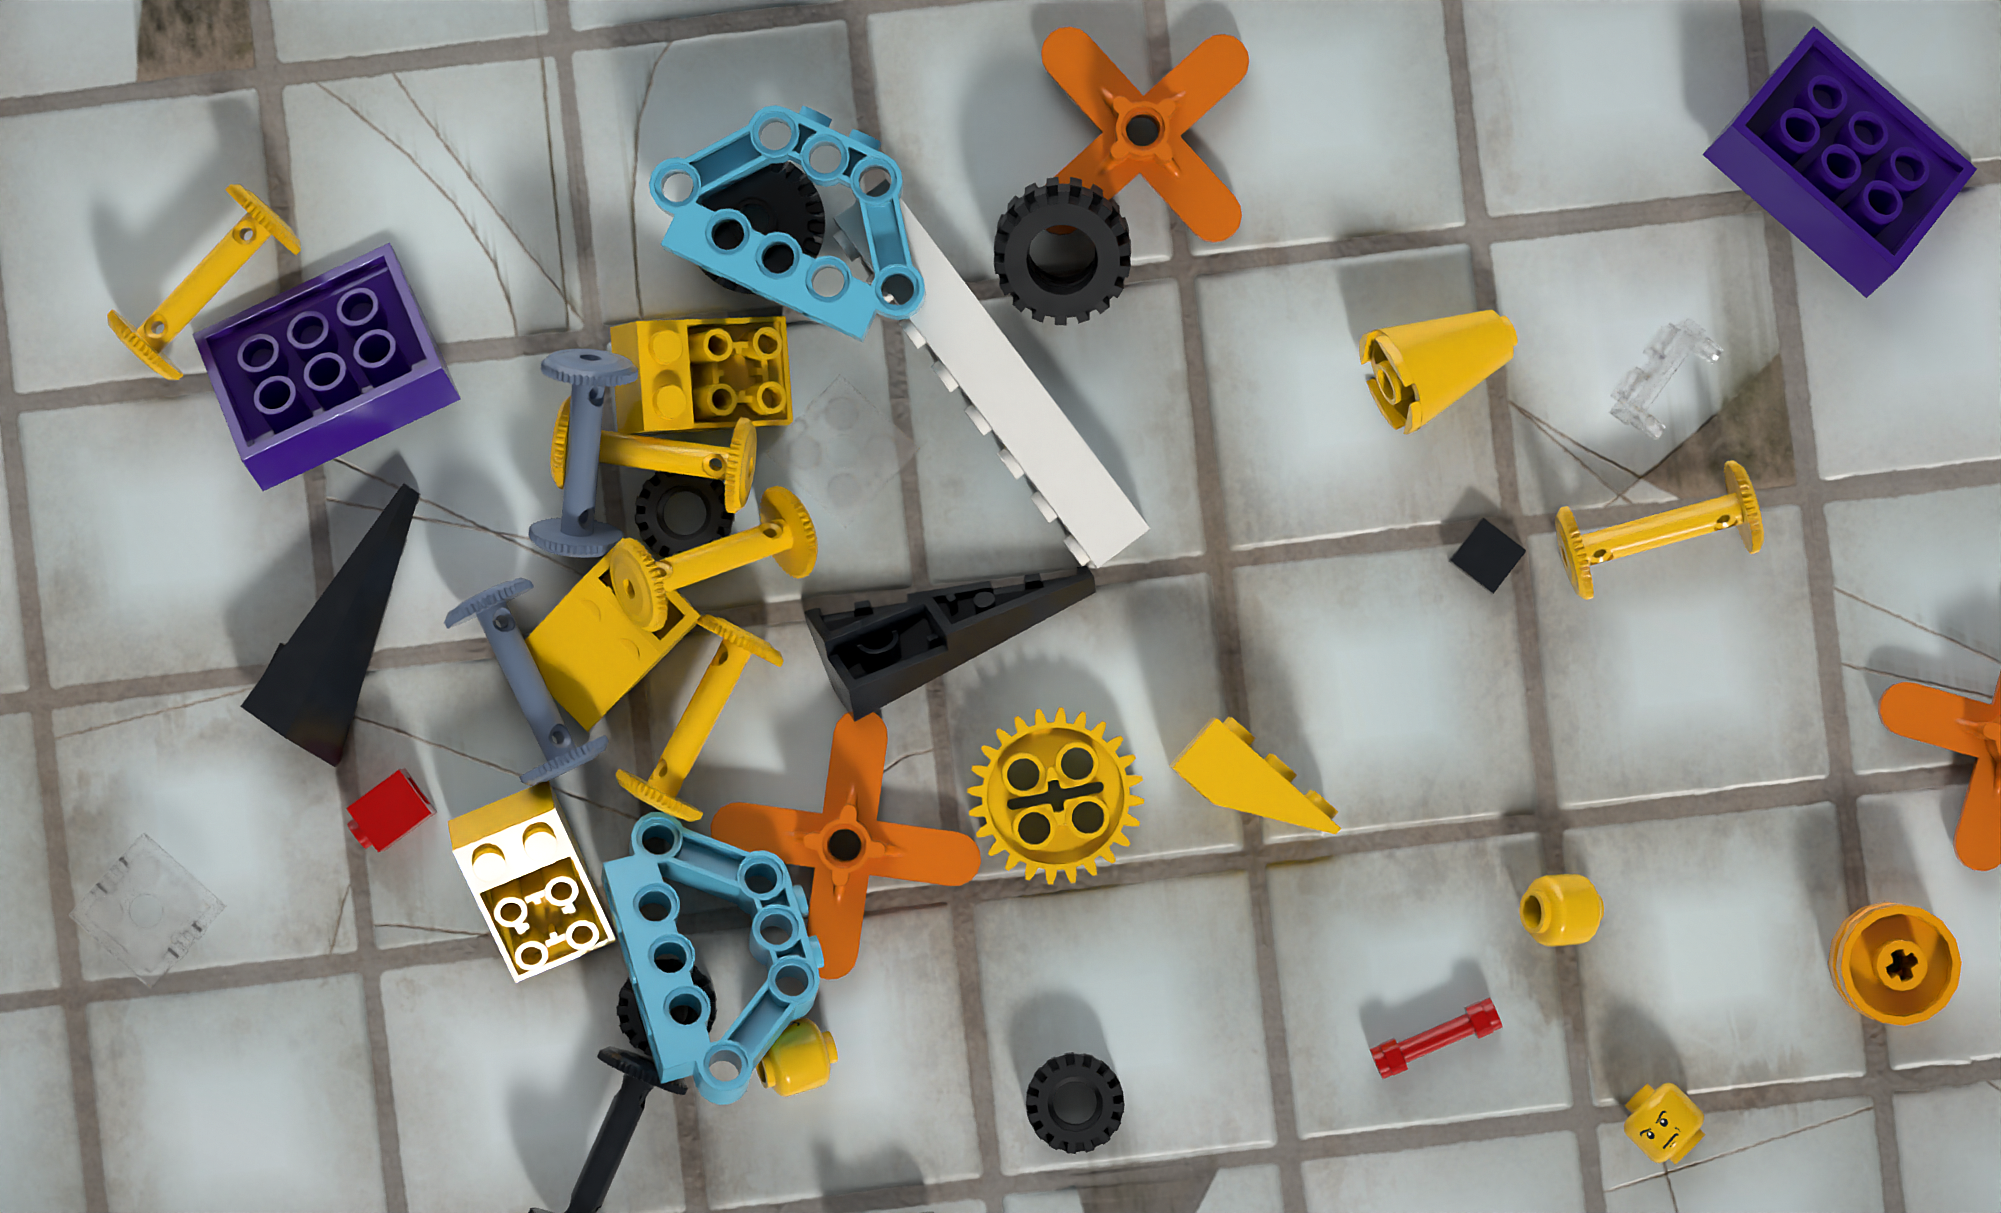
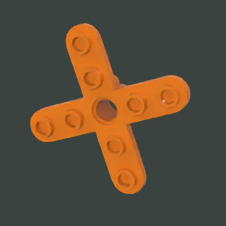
(1171, 105)
(1968, 729)
(885, 850)

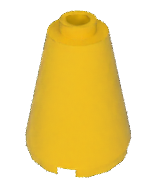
(1433, 363)

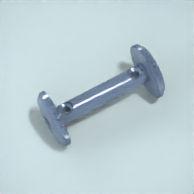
(577, 531)
(525, 680)

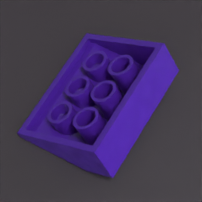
(1840, 162)
(325, 367)

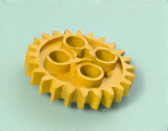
(1065, 844)

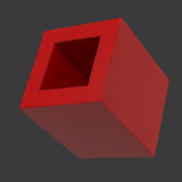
(389, 811)

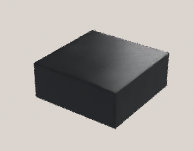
(1487, 555)

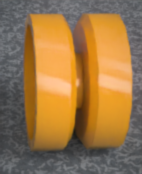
(1926, 970)

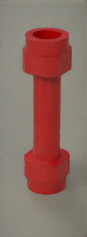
(1480, 1019)

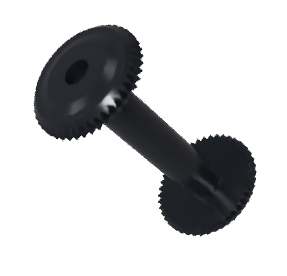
(617, 1127)

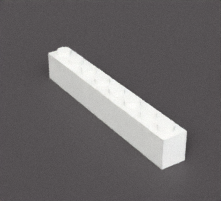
(1003, 395)

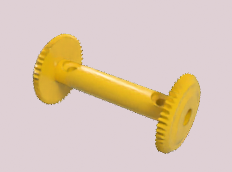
(203, 283)
(670, 456)
(1735, 509)
(784, 533)
(698, 719)

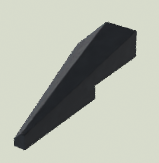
(898, 647)
(320, 671)

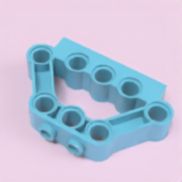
(742, 155)
(721, 872)

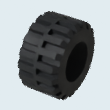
(1062, 295)

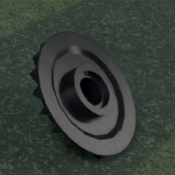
(792, 209)

